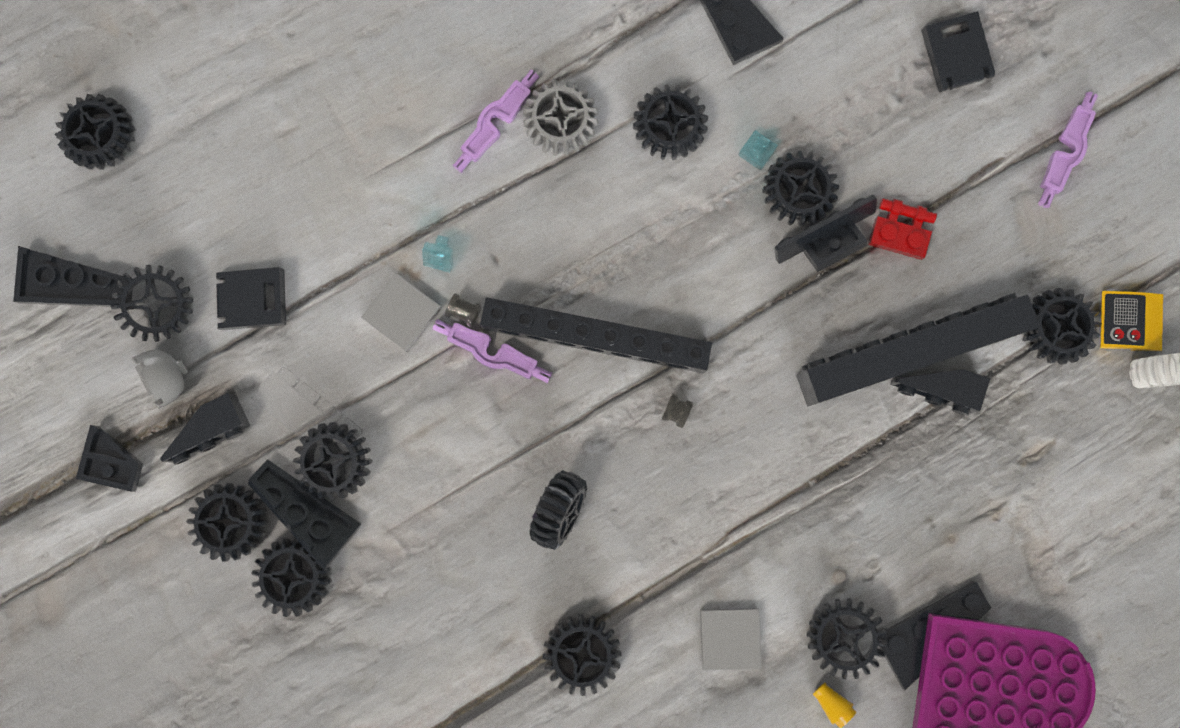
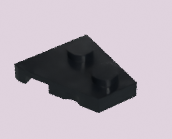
(108, 462)

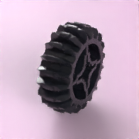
(680, 120)
(79, 130)
(810, 193)
(150, 278)
(1080, 335)
(329, 449)
(558, 510)
(226, 533)
(267, 575)
(858, 630)
(569, 649)

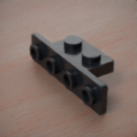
(831, 238)

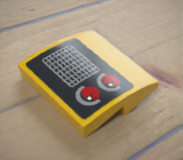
(1131, 321)

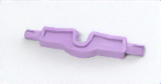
(505, 109)
(1075, 138)
(478, 345)

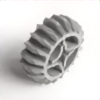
(570, 114)

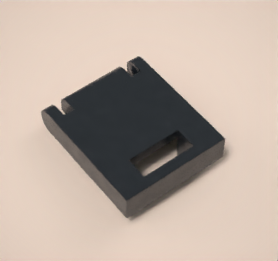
(961, 57)
(243, 298)

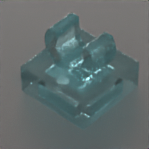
(757, 150)
(438, 255)

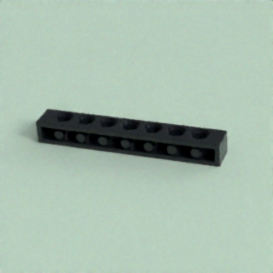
(596, 335)

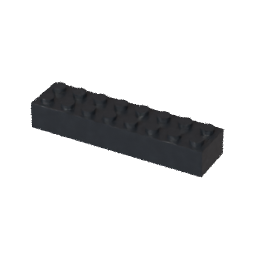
(922, 347)

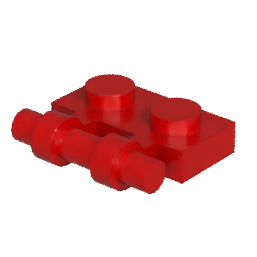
(901, 237)

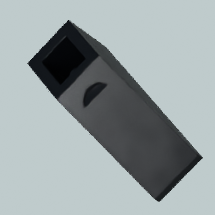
(955, 388)
(209, 424)

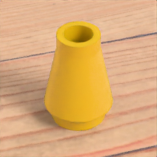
(835, 706)

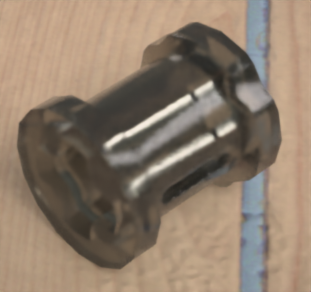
(463, 310)

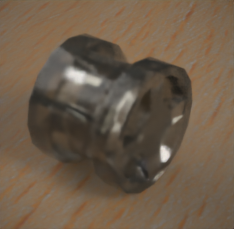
(677, 411)

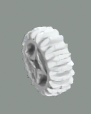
(1155, 371)

